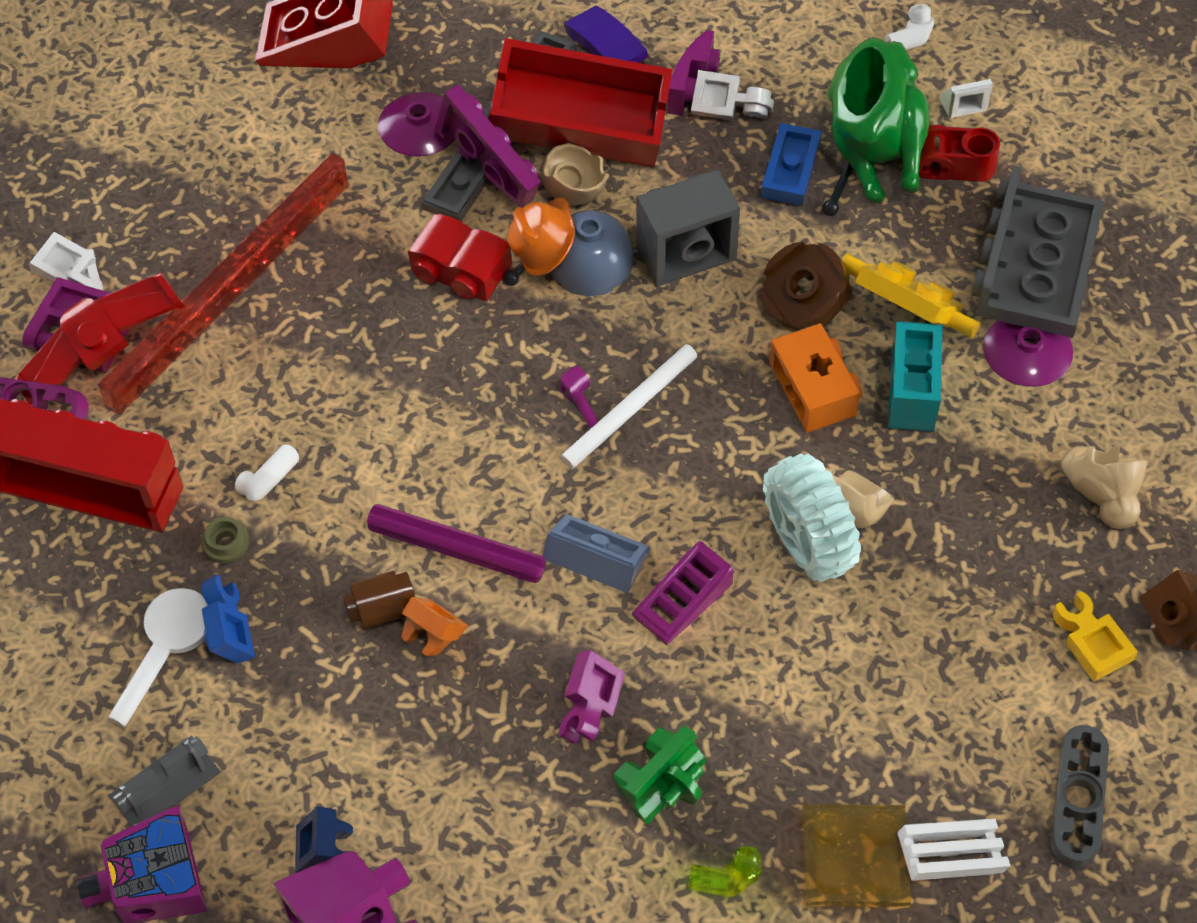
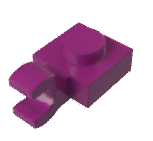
(595, 691)

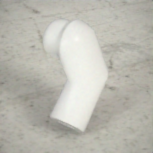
(258, 485)

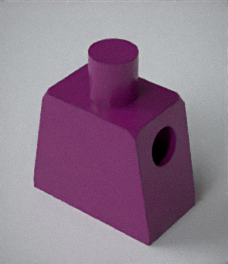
(342, 891)

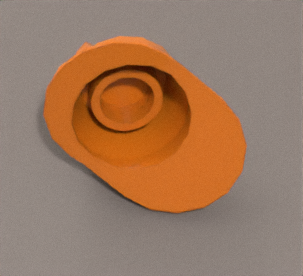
(541, 235)

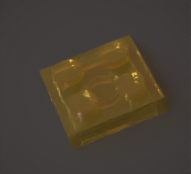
(854, 856)

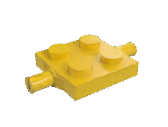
(898, 285)

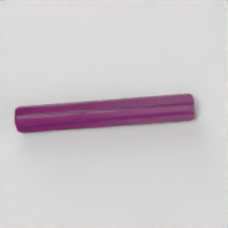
(456, 543)

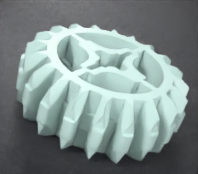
(812, 517)

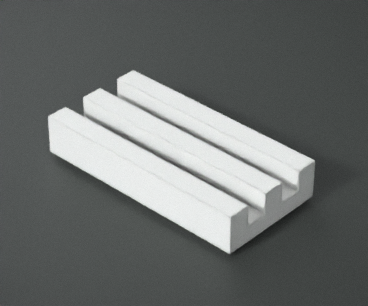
(947, 831)

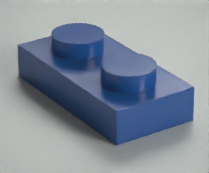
(791, 164)

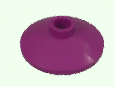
(413, 134)
(1025, 362)

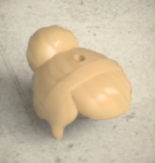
(1107, 482)

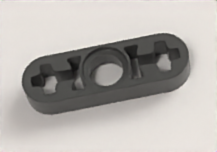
(1062, 827)

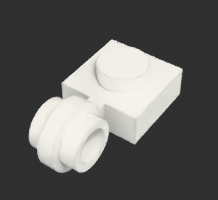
(718, 95)

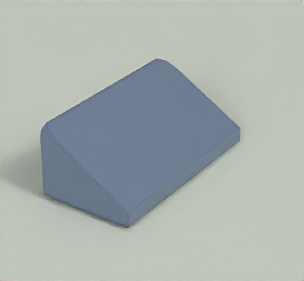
(595, 552)

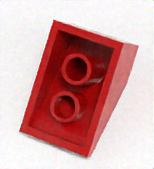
(324, 33)

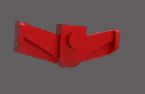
(93, 330)

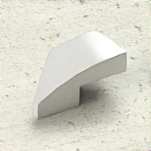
(67, 261)

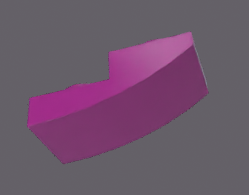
(698, 56)

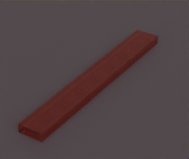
(223, 285)

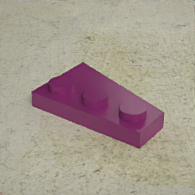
(478, 138)

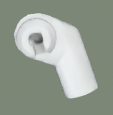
(917, 28)

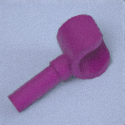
(576, 382)

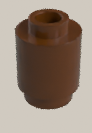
(378, 599)

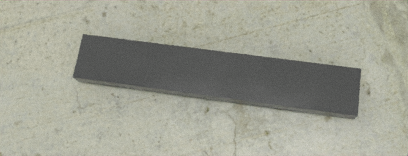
(464, 180)

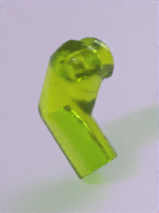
(731, 878)

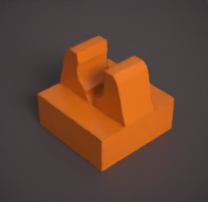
(428, 615)

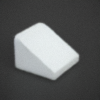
(966, 98)

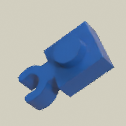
(225, 627)

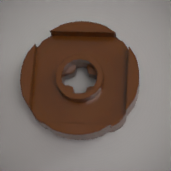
(828, 292)

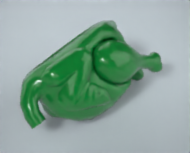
(879, 113)

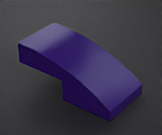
(605, 35)

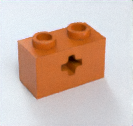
(815, 377)

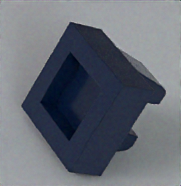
(317, 837)

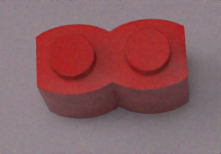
(460, 257)

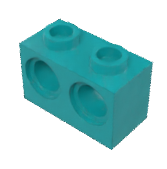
(915, 376)

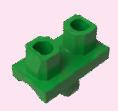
(666, 777)

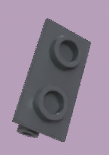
(165, 781)

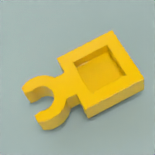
(1094, 642)

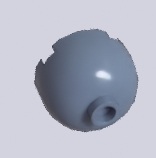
(598, 256)

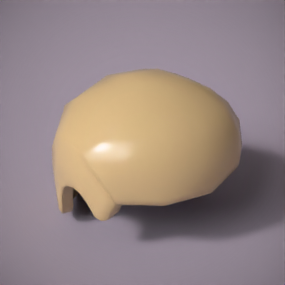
(567, 166)
(866, 499)

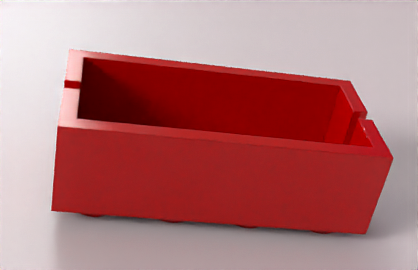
(580, 99)
(87, 466)

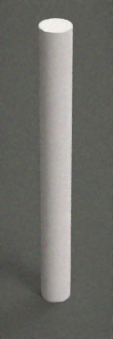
(628, 406)

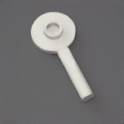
(173, 626)

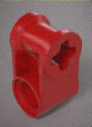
(961, 154)

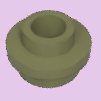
(222, 528)

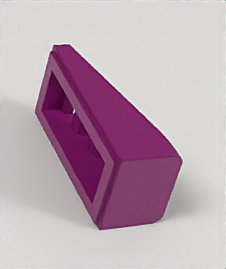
(686, 568)

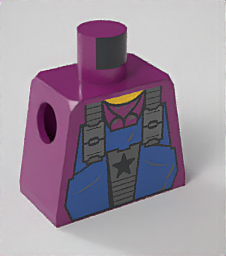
(147, 871)

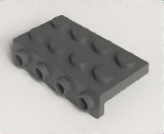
(1037, 257)

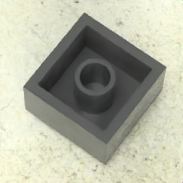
(687, 227)

